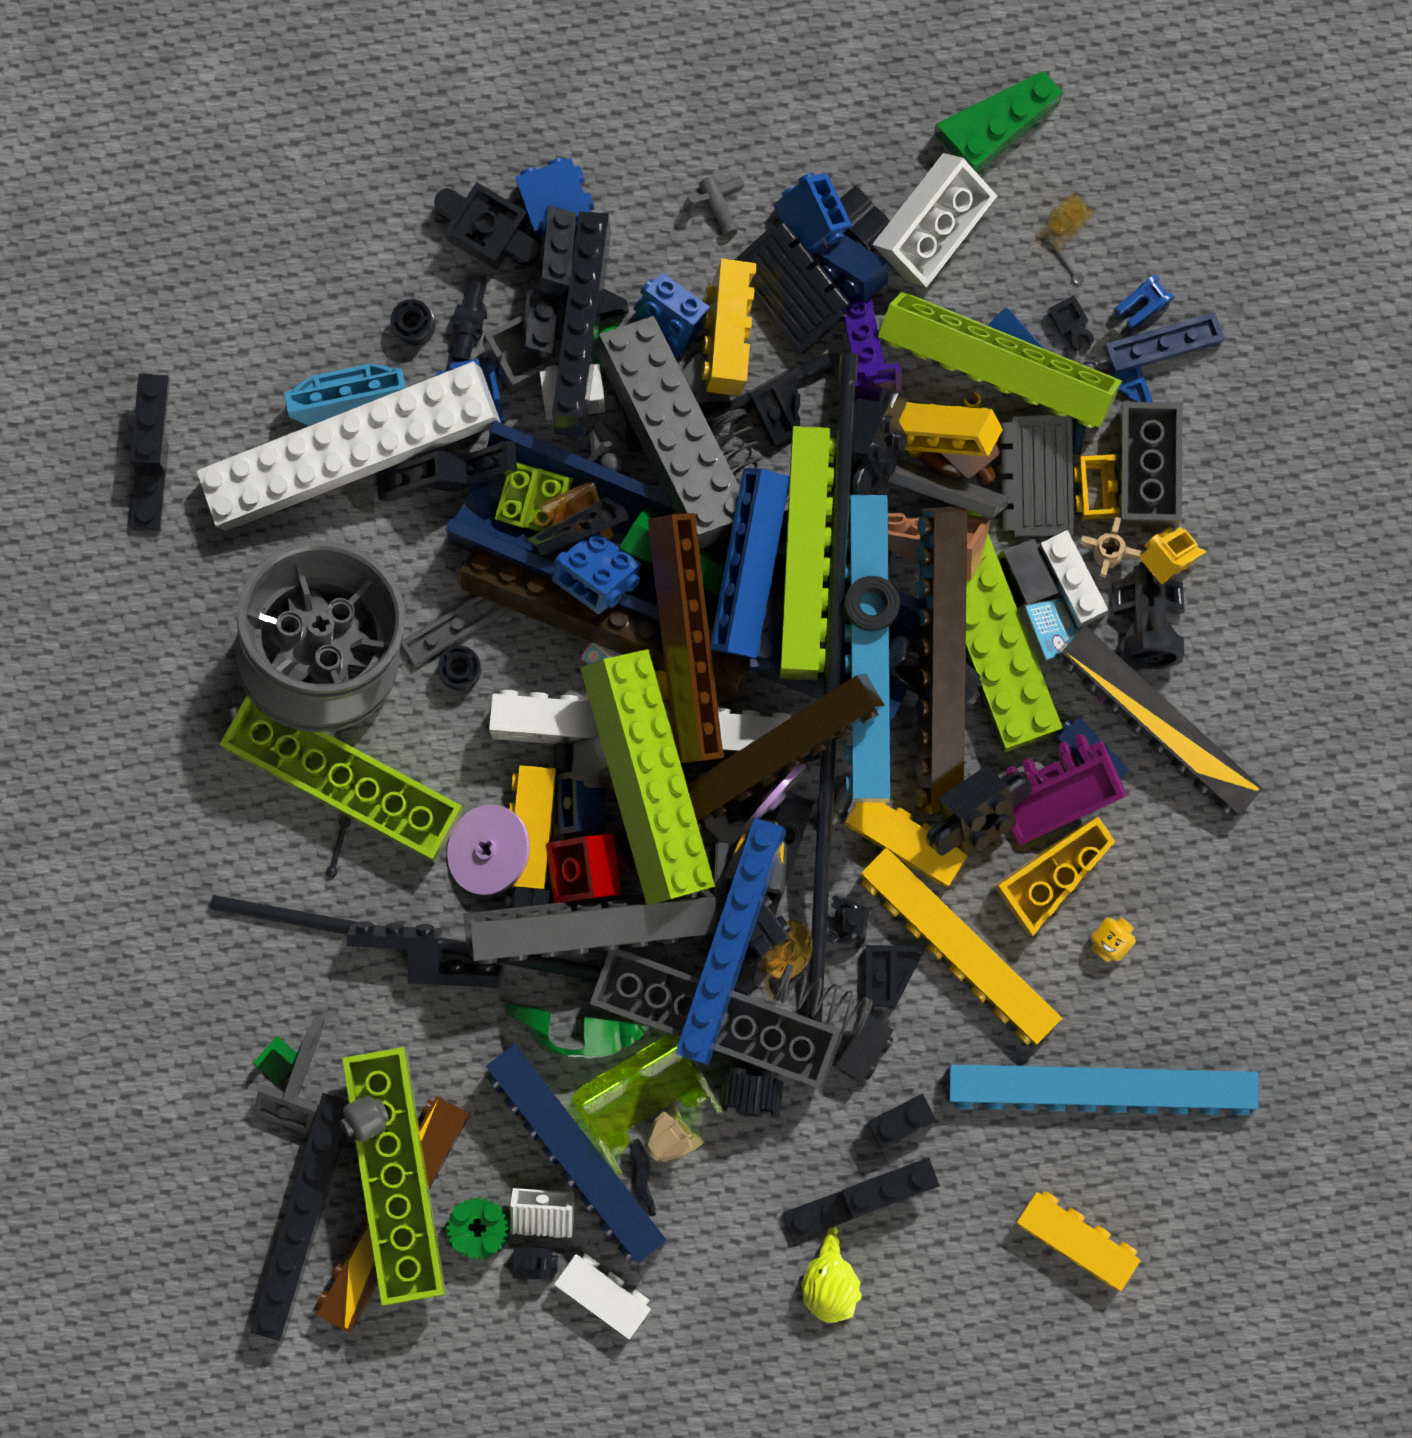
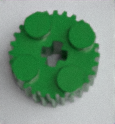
(490, 1215)

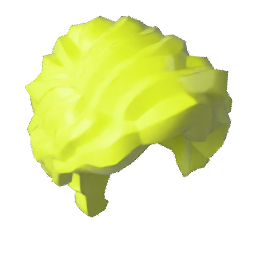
(830, 1283)

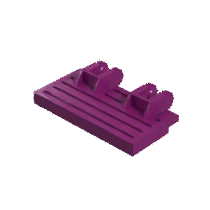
(1066, 796)

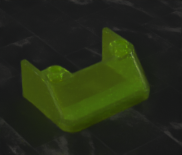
(638, 1091)

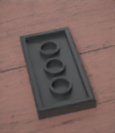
(948, 489)

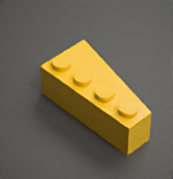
(728, 327)
(1048, 878)

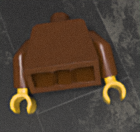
(961, 465)

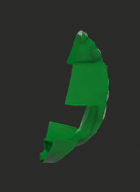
(600, 1036)

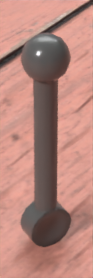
(1077, 278)

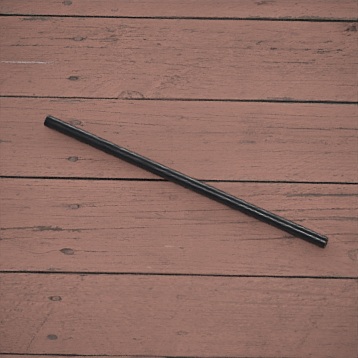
(342, 926)

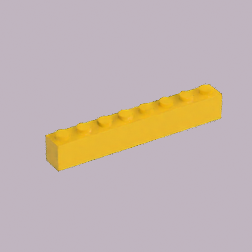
(960, 947)

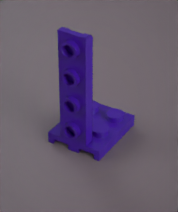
(863, 340)

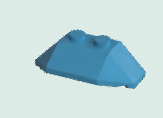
(341, 391)

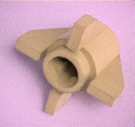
(1112, 541)
(671, 1137)

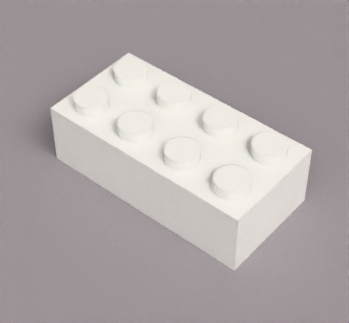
(934, 220)

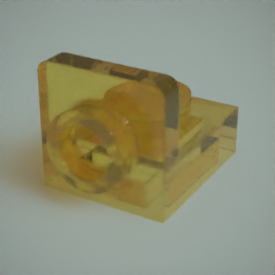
(1070, 216)

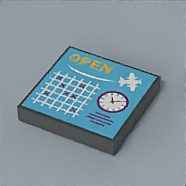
(1047, 627)

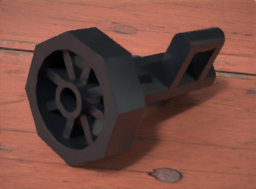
(1151, 638)

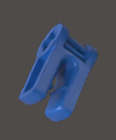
(1149, 292)

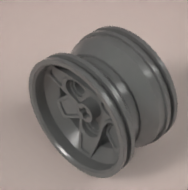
(298, 576)

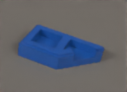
(1133, 385)

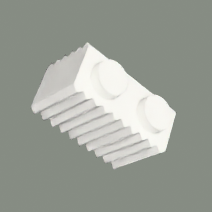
(542, 1213)

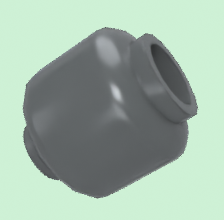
(364, 1118)

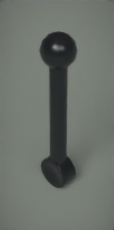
(344, 822)

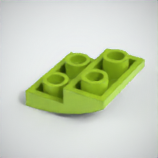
(524, 493)

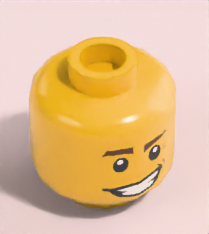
(1113, 939)

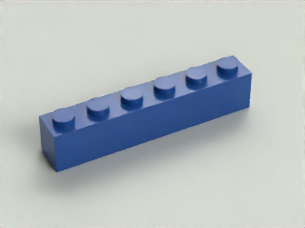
(750, 562)

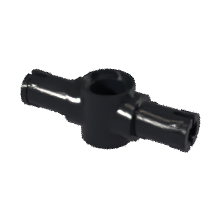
(469, 318)

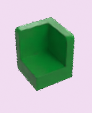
(276, 1060)

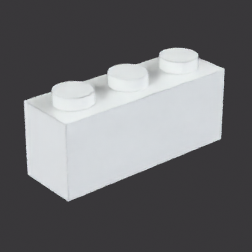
(1073, 579)
(603, 1295)

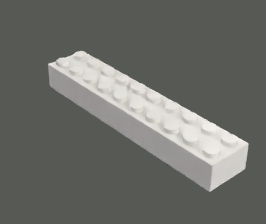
(348, 446)
(572, 721)

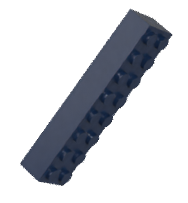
(576, 1154)

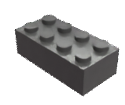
(1150, 464)

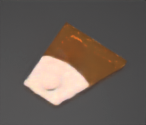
(571, 503)

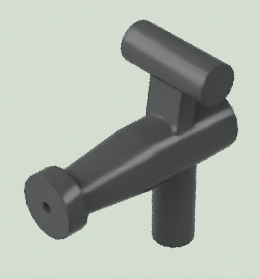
(713, 195)

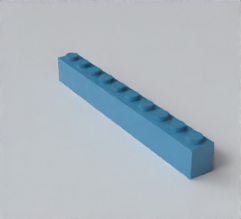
(869, 650)
(1103, 1088)

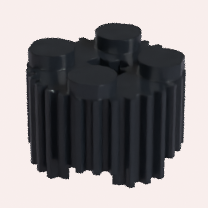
(751, 1093)

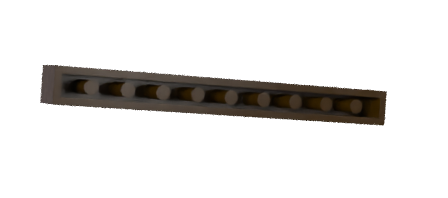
(613, 628)
(941, 654)
(777, 751)

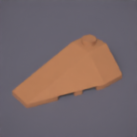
(905, 538)

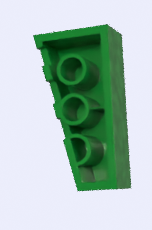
(996, 122)

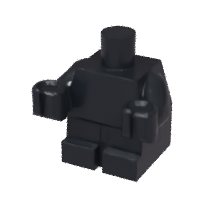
(852, 921)

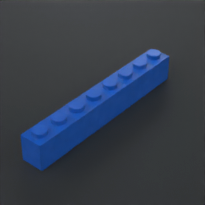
(731, 941)

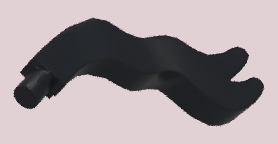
(643, 1172)

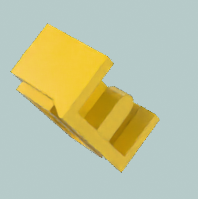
(1109, 487)
(1170, 553)

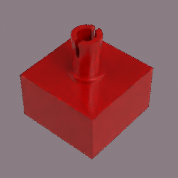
(585, 868)

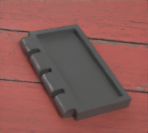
(1040, 475)

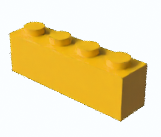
(950, 429)
(535, 808)
(905, 840)
(1077, 1241)

